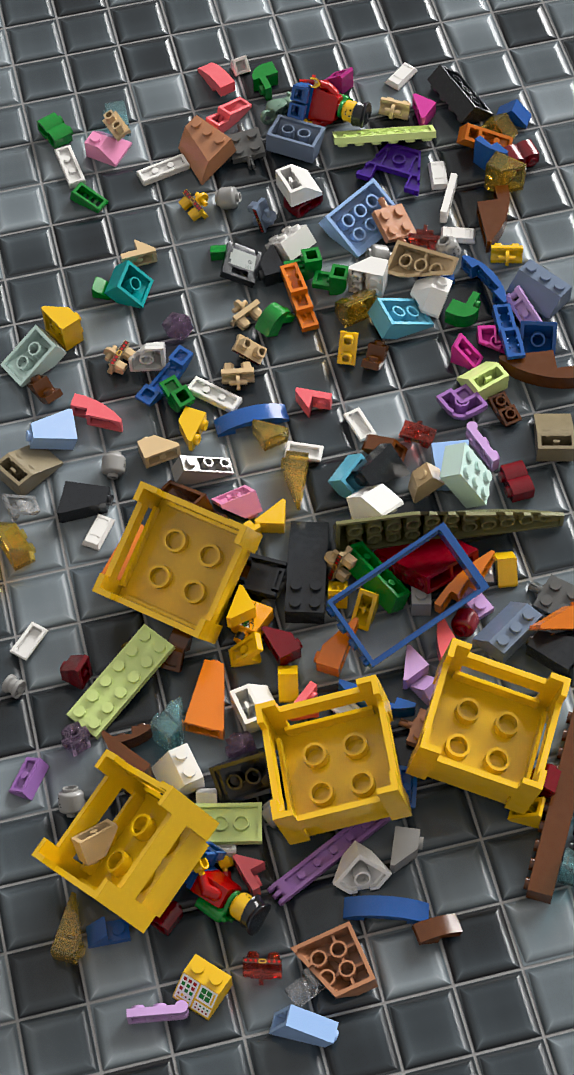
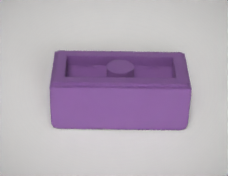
(29, 778)

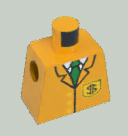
(263, 617)

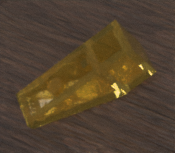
(295, 473)
(69, 941)

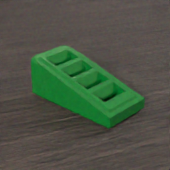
(86, 191)

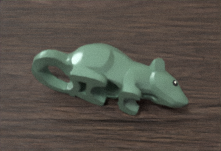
(275, 107)

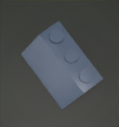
(295, 138)
(542, 288)
(508, 631)

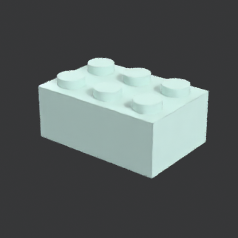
(465, 475)

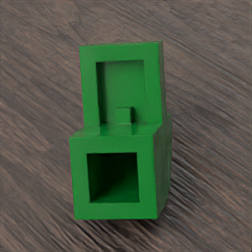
(263, 78)
(309, 261)
(333, 281)
(463, 314)
(273, 319)
(177, 395)

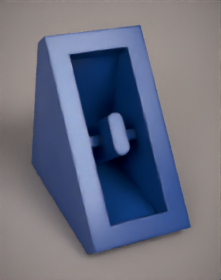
(517, 113)

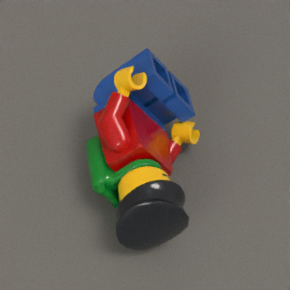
(325, 104)
(221, 896)

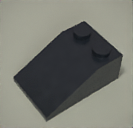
(242, 777)

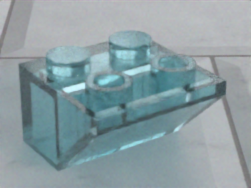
(168, 726)

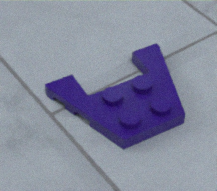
(397, 161)

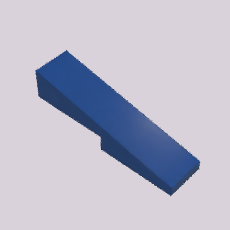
(507, 331)

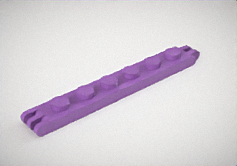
(322, 859)

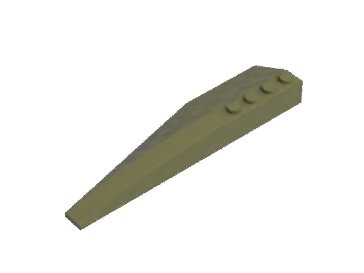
(407, 527)

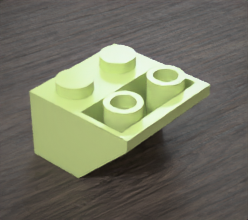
(485, 379)

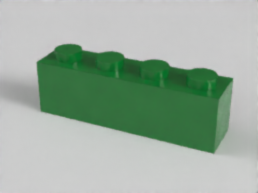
(391, 591)

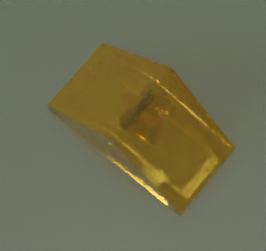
(502, 124)
(269, 434)

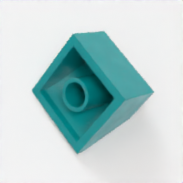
(129, 285)

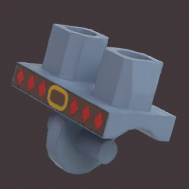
(263, 215)

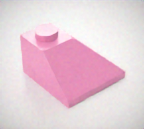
(106, 148)
(240, 501)

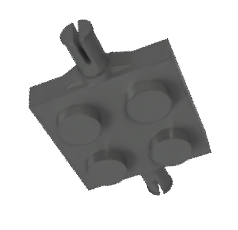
(248, 146)
(552, 595)

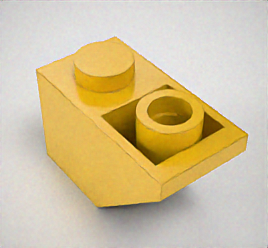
(191, 425)

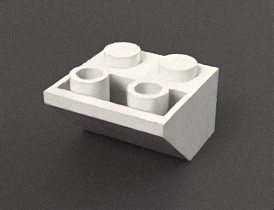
(296, 184)
(291, 241)
(368, 274)
(373, 501)
(244, 700)

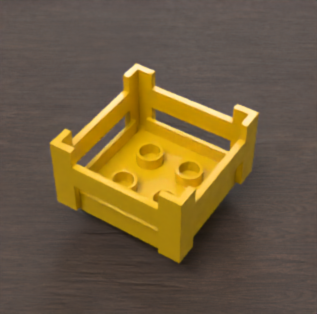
(180, 563)
(487, 733)
(334, 766)
(151, 851)

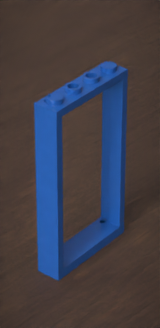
(460, 556)

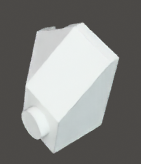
(431, 294)
(148, 358)
(360, 870)

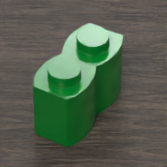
(55, 130)

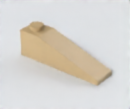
(416, 261)

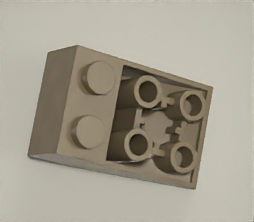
(554, 437)
(27, 468)

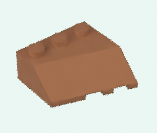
(205, 148)
(338, 961)

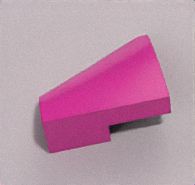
(488, 336)

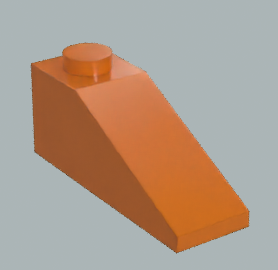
(469, 132)
(559, 620)
(335, 651)

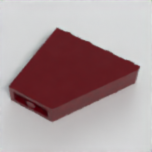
(427, 566)

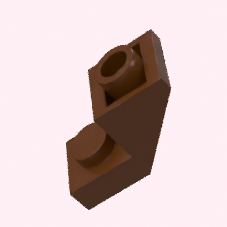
(375, 355)
(43, 389)
(372, 441)
(182, 644)

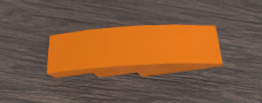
(299, 297)
(460, 584)

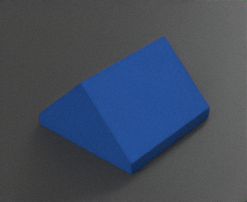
(538, 336)

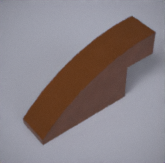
(493, 216)
(539, 370)
(190, 495)

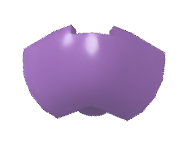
(461, 403)

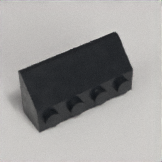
(459, 96)

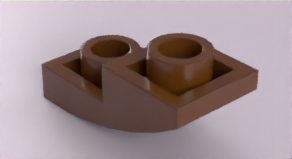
(503, 409)
(140, 734)
(435, 928)

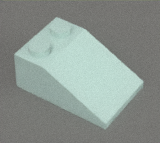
(33, 356)

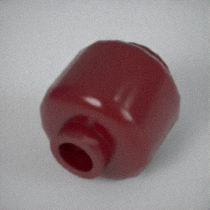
(465, 622)

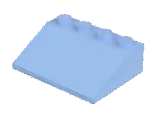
(352, 220)

